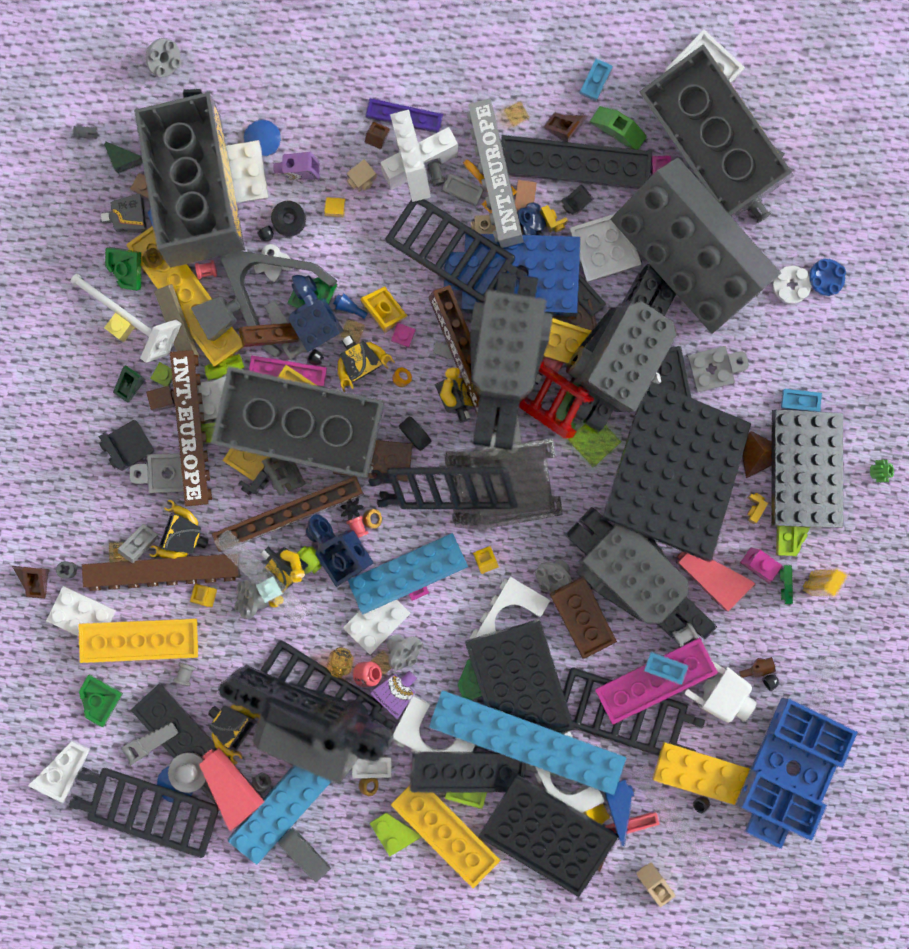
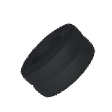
(281, 210)
(415, 433)

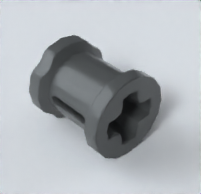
(765, 213)
(61, 567)

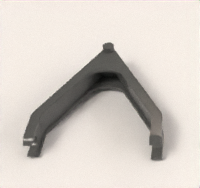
(240, 262)

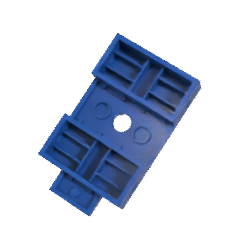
(549, 258)
(786, 801)

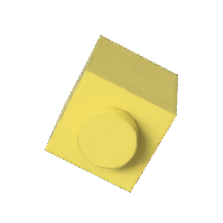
(119, 327)

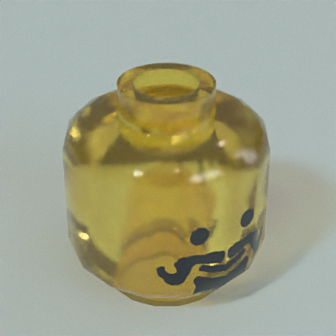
(340, 662)

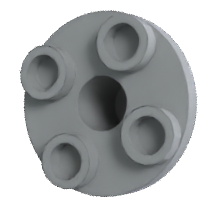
(163, 57)
(553, 575)
(248, 599)
(403, 651)
(186, 772)

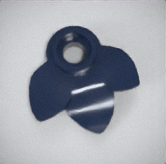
(531, 219)

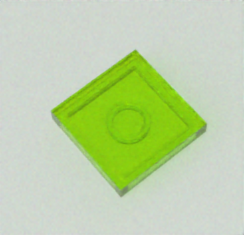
(594, 445)

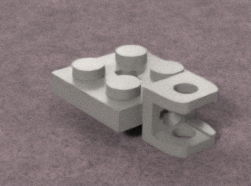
(725, 365)
(152, 473)

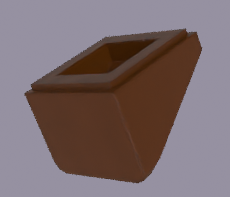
(376, 135)

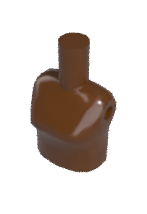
(759, 668)

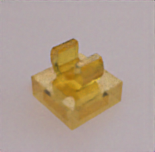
(114, 556)

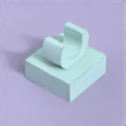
(269, 589)

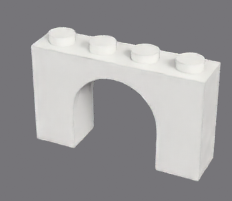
(440, 146)
(410, 155)
(512, 594)
(408, 731)
(580, 799)

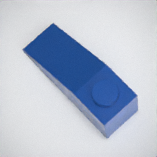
(620, 808)

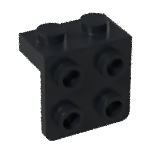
(126, 445)

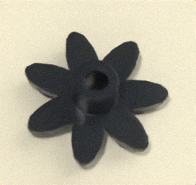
(351, 509)

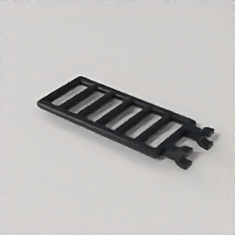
(462, 229)
(398, 498)
(312, 666)
(613, 735)
(91, 807)

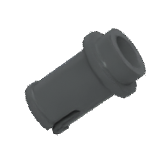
(84, 132)
(435, 172)

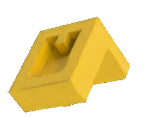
(550, 218)
(756, 511)

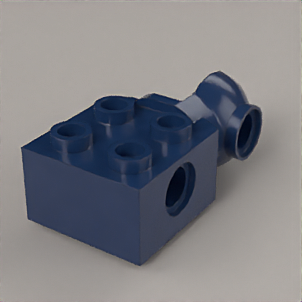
(314, 320)
(340, 555)

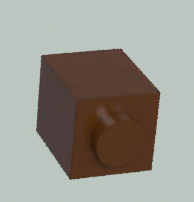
(161, 398)

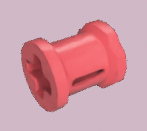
(206, 269)
(357, 525)

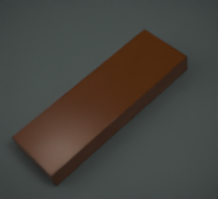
(268, 334)

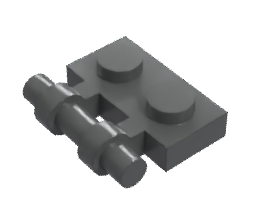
(288, 472)

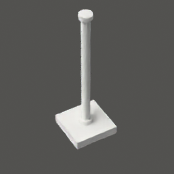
(160, 337)

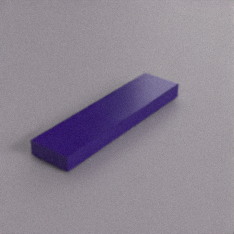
(421, 118)

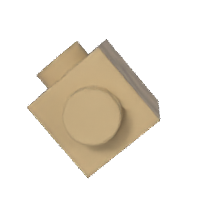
(361, 176)
(483, 224)

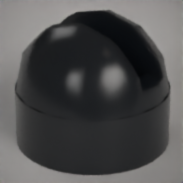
(266, 233)
(315, 357)
(771, 682)
(701, 804)

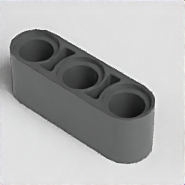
(304, 855)

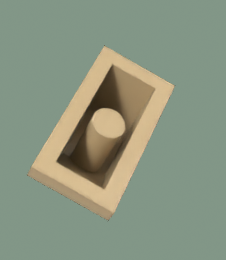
(655, 884)

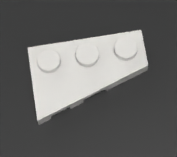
(62, 772)

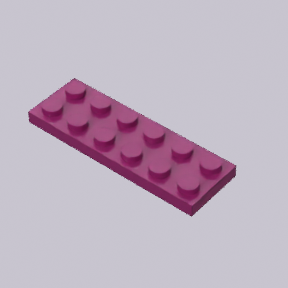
(642, 689)

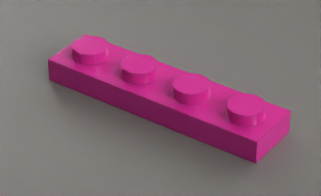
(274, 367)

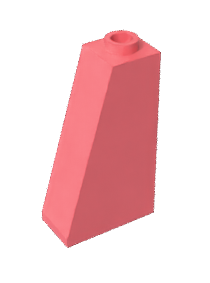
(718, 581)
(230, 788)

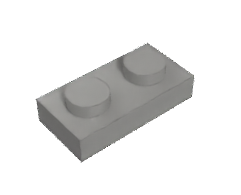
(137, 543)

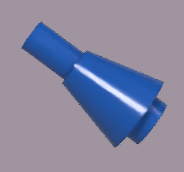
(345, 304)

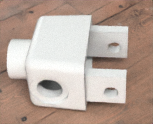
(725, 696)

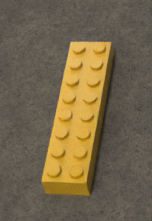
(824, 582)

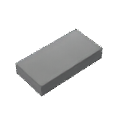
(463, 189)

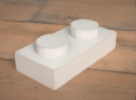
(369, 769)

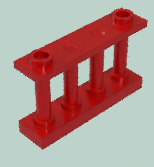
(549, 417)

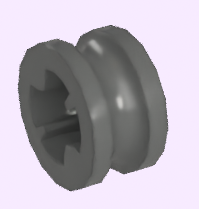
(256, 782)

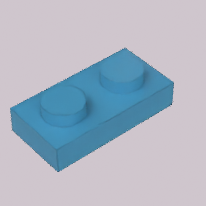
(596, 79)
(801, 400)
(666, 668)

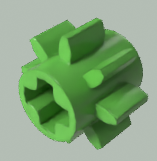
(882, 471)

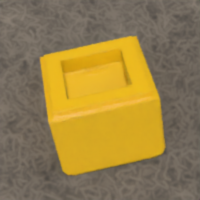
(334, 207)
(485, 559)
(203, 595)

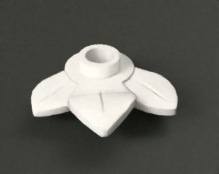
(271, 271)

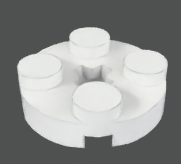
(800, 292)

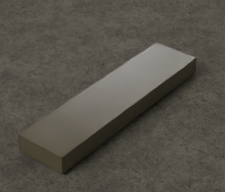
(172, 311)

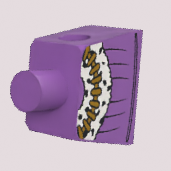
(299, 166)
(395, 693)

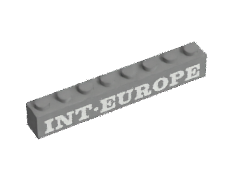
(495, 173)

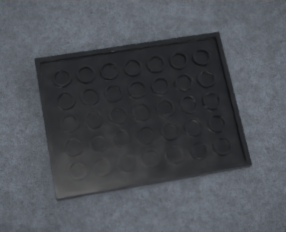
(677, 471)

